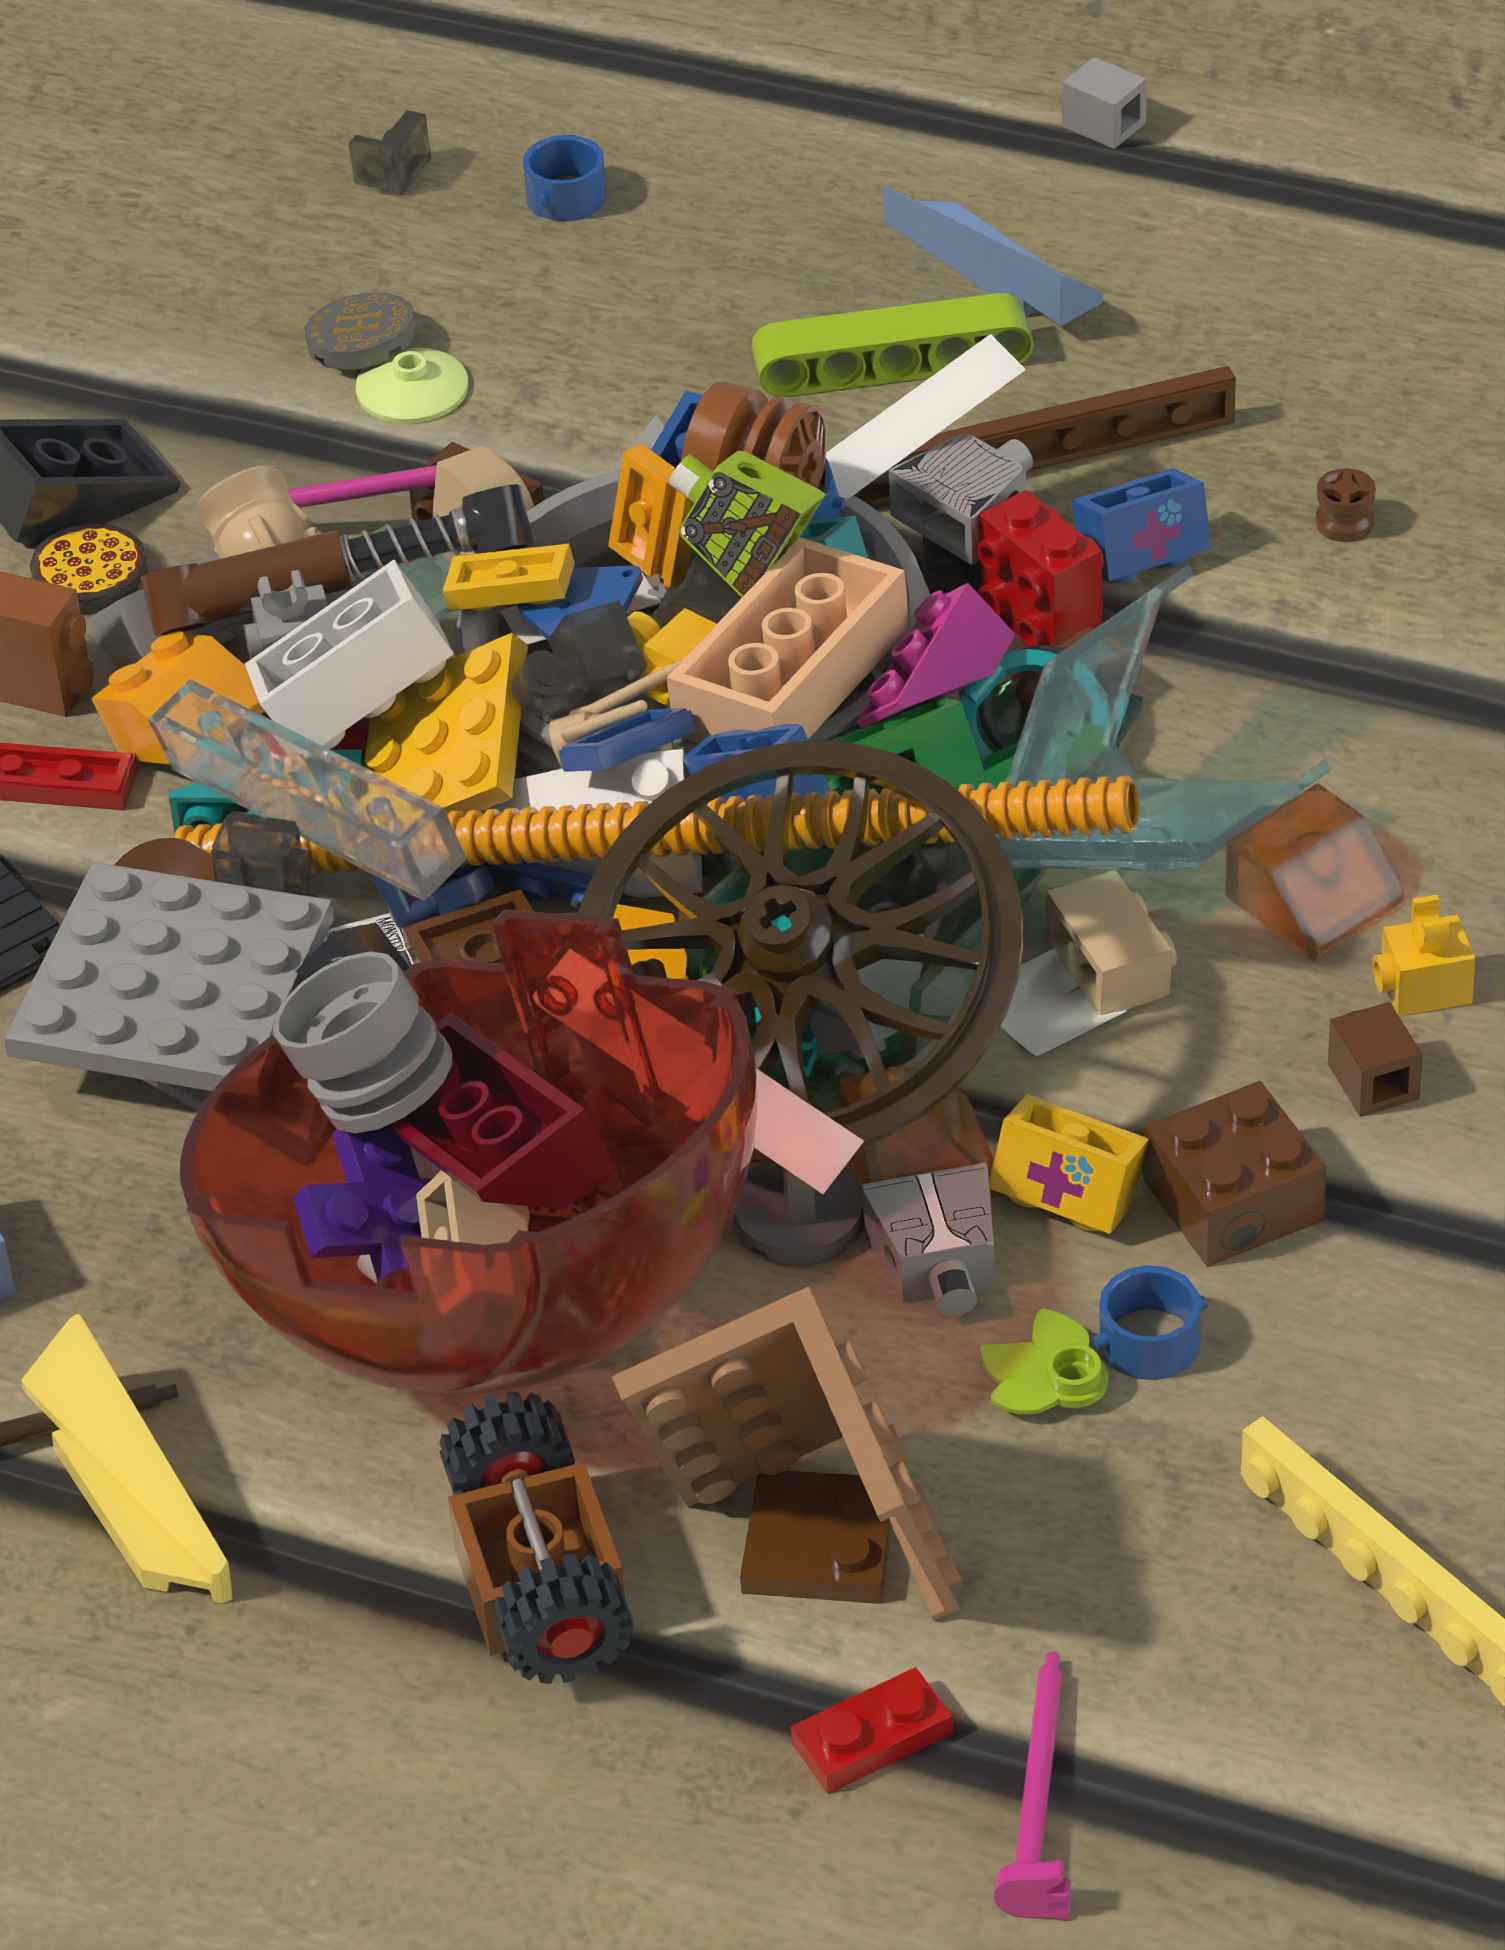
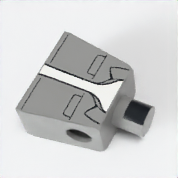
(934, 1235)

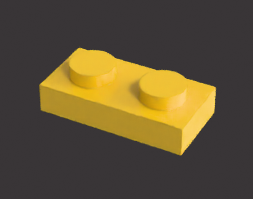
(508, 577)

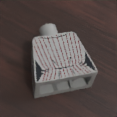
(954, 483)

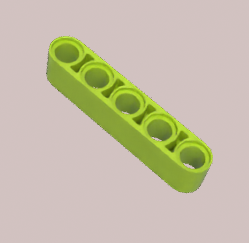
(884, 343)

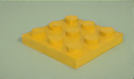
(456, 731)

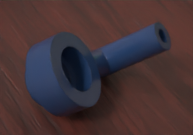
(454, 895)

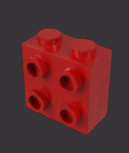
(1038, 571)

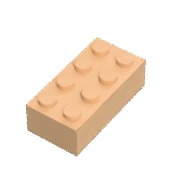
(793, 643)

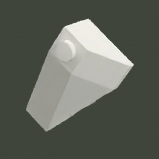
(630, 781)

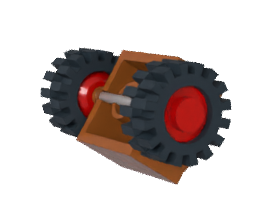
(533, 1540)

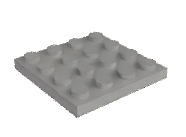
(165, 976)

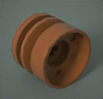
(775, 431)

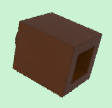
(1374, 1059)

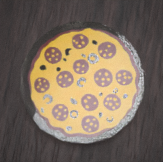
(93, 559)

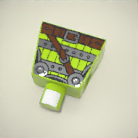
(743, 514)

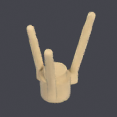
(595, 717)

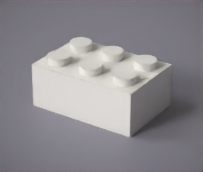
(350, 658)

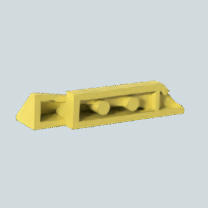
(123, 1467)

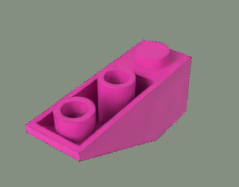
(948, 649)

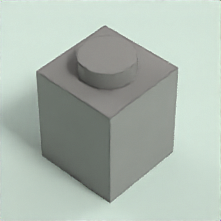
(1104, 102)

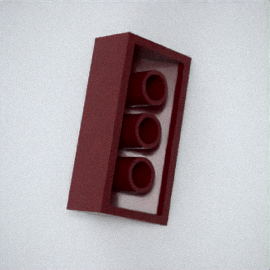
(504, 1128)

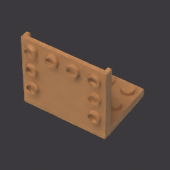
(763, 1398)

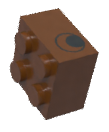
(1234, 1173)

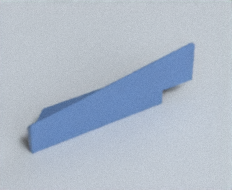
(988, 257)

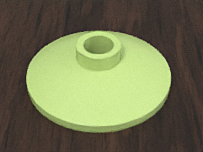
(412, 386)

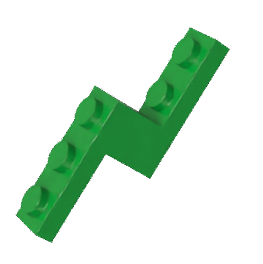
(936, 738)

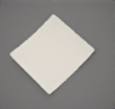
(1044, 1012)

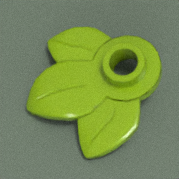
(1047, 1371)

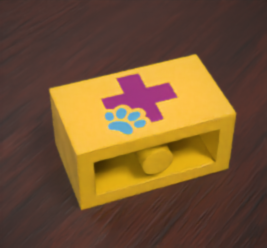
(1068, 1164)

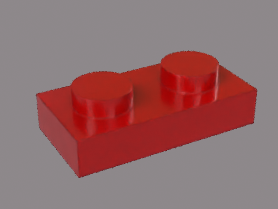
(872, 1730)

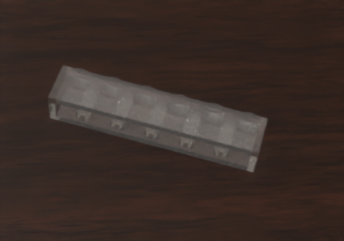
(298, 780)

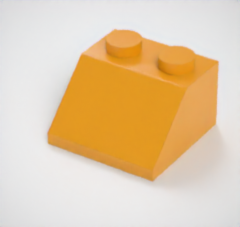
(145, 686)

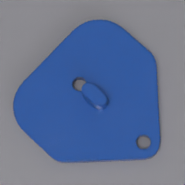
(586, 589)

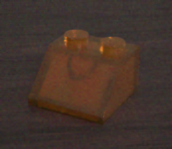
(1311, 872)

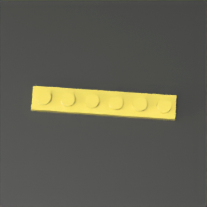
(1376, 1552)

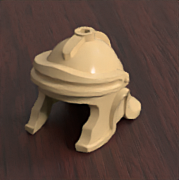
(252, 512)

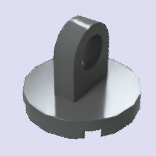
(795, 1220)

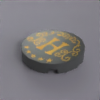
(360, 330)

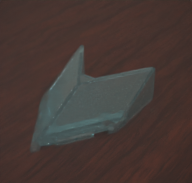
(1074, 737)

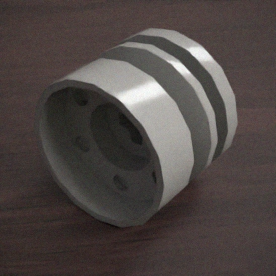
(363, 1042)

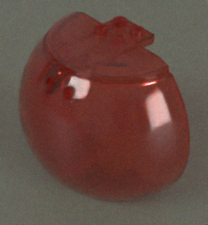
(667, 1089)

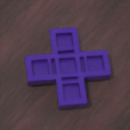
(370, 1210)

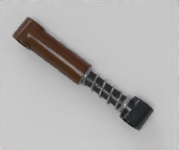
(198, 594)

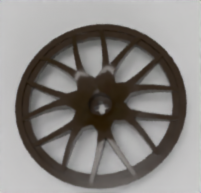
(830, 937)

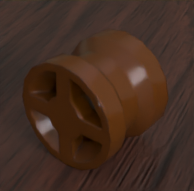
(1345, 505)

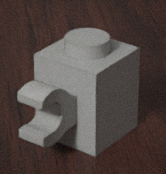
(281, 612)

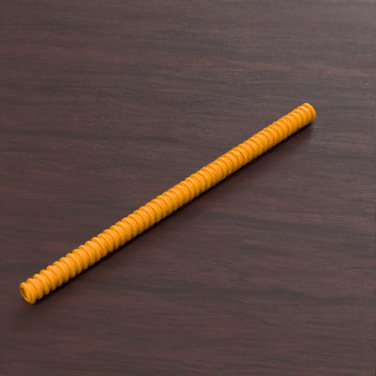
(812, 822)

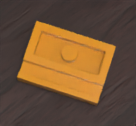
(650, 517)

